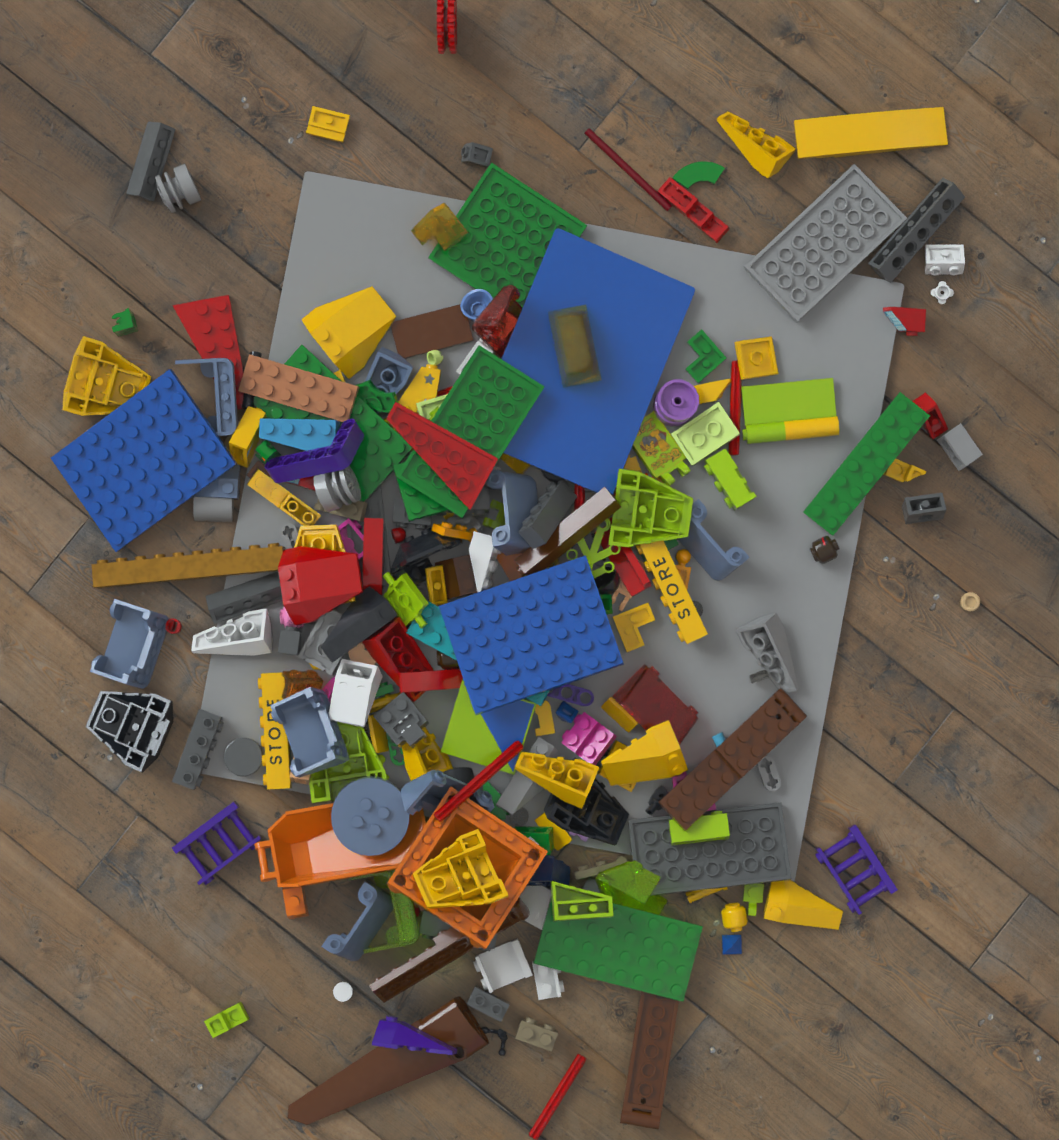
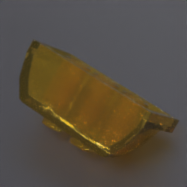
(574, 346)

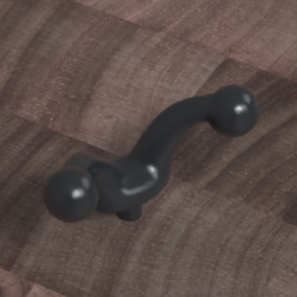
(501, 1034)

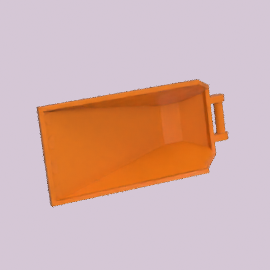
(310, 853)

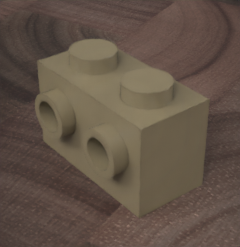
(536, 1034)

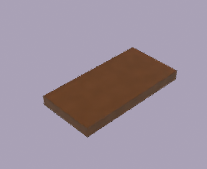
(431, 331)

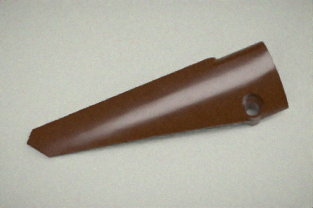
(391, 1068)

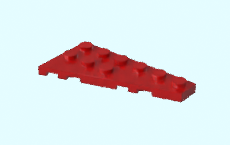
(213, 332)
(453, 459)

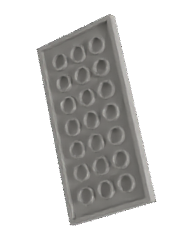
(825, 243)

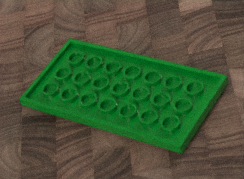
(480, 408)
(381, 443)
(625, 950)

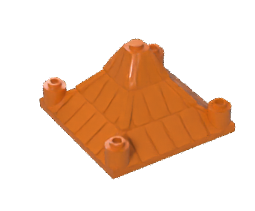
(510, 852)

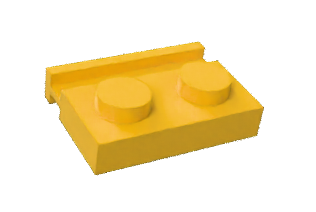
(327, 124)

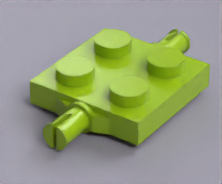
(405, 599)

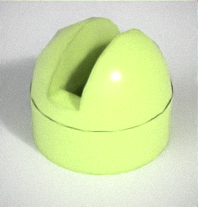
(434, 357)

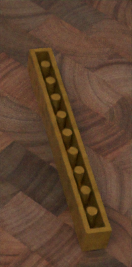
(186, 566)

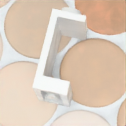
(502, 965)

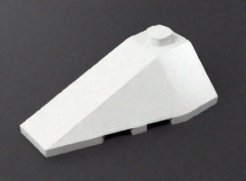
(243, 636)

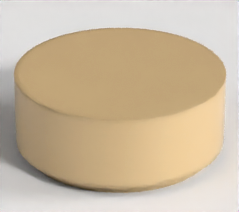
(970, 601)

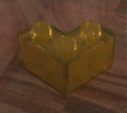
(440, 225)

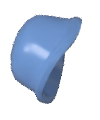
(475, 302)

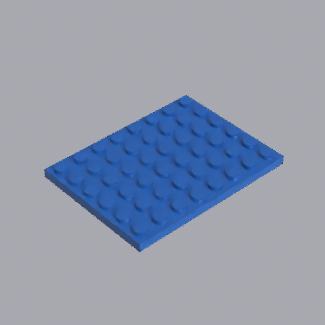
(143, 460)
(531, 635)

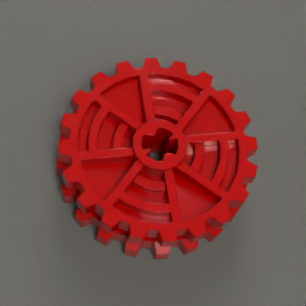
(447, 26)

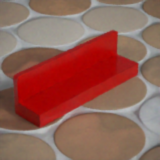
(627, 566)

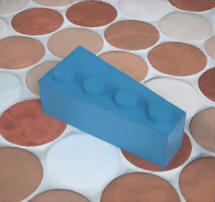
(299, 433)

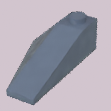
(389, 371)
(225, 486)

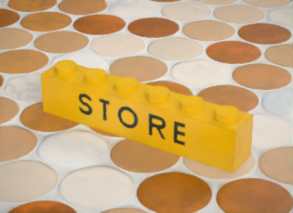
(673, 591)
(274, 738)

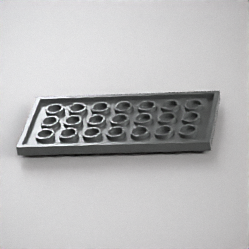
(750, 856)

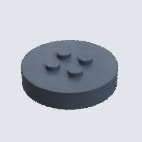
(369, 816)

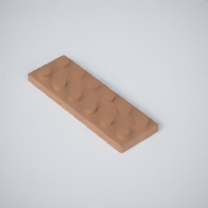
(298, 388)

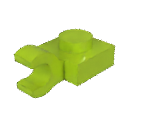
(753, 894)

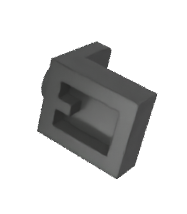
(476, 154)

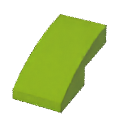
(226, 1019)

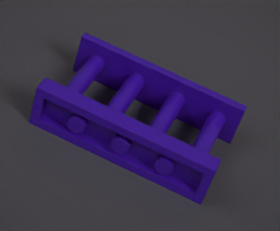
(200, 836)
(874, 869)

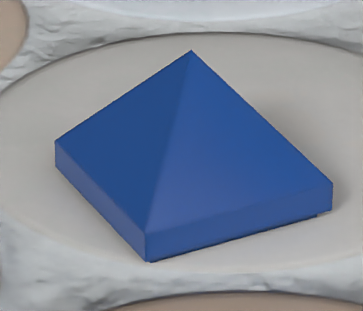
(566, 712)
(731, 944)

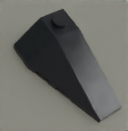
(358, 622)

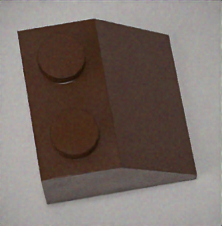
(458, 576)

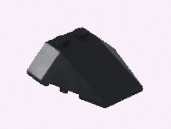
(421, 547)
(132, 725)
(599, 818)

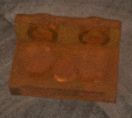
(300, 680)

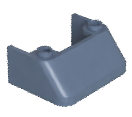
(225, 393)

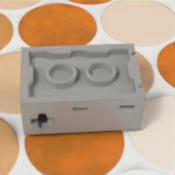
(312, 650)

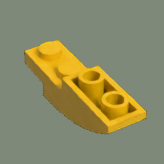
(283, 499)

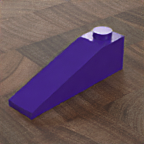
(397, 1033)

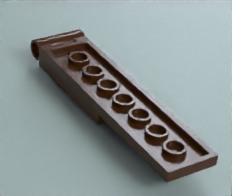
(732, 759)
(448, 947)
(649, 1061)

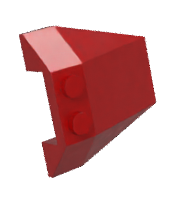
(317, 581)

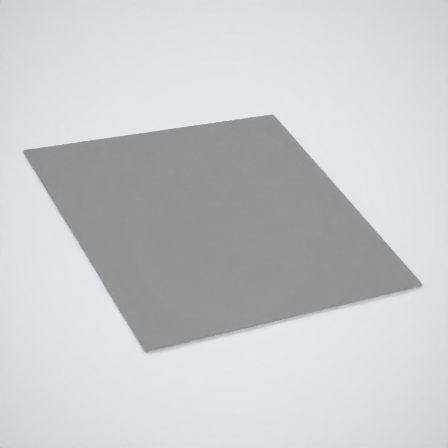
(361, 237)

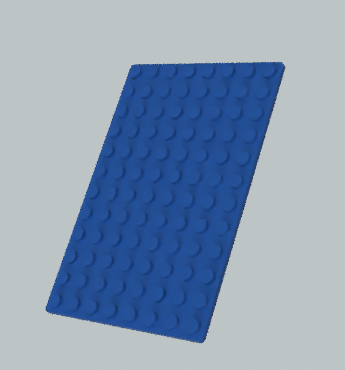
(634, 321)

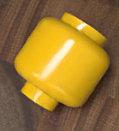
(734, 916)

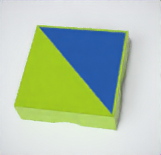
(489, 734)

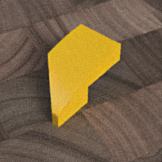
(711, 391)

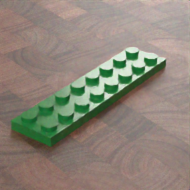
(866, 463)

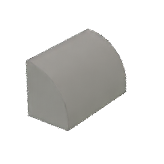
(959, 447)
(213, 509)

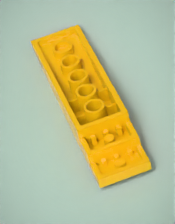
(870, 133)

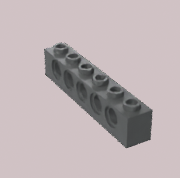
(916, 230)

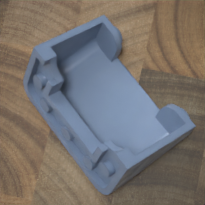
(518, 499)
(707, 551)
(132, 645)
(311, 733)
(430, 789)
(378, 908)

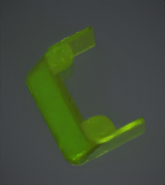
(631, 887)
(407, 929)

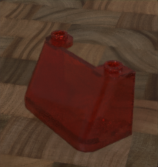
(499, 319)
(653, 703)

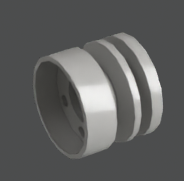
(177, 188)
(337, 488)

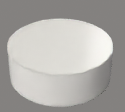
(343, 991)

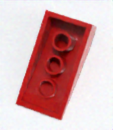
(397, 652)

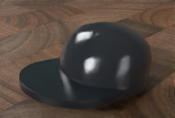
(607, 582)

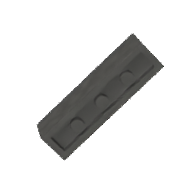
(150, 160)
(244, 598)

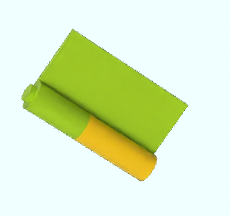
(789, 411)

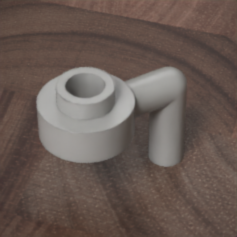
(466, 520)

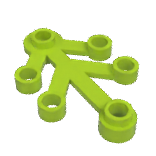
(593, 555)

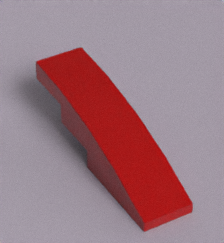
(693, 210)
(373, 554)
(430, 680)

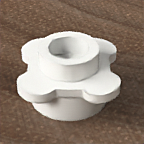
(942, 297)

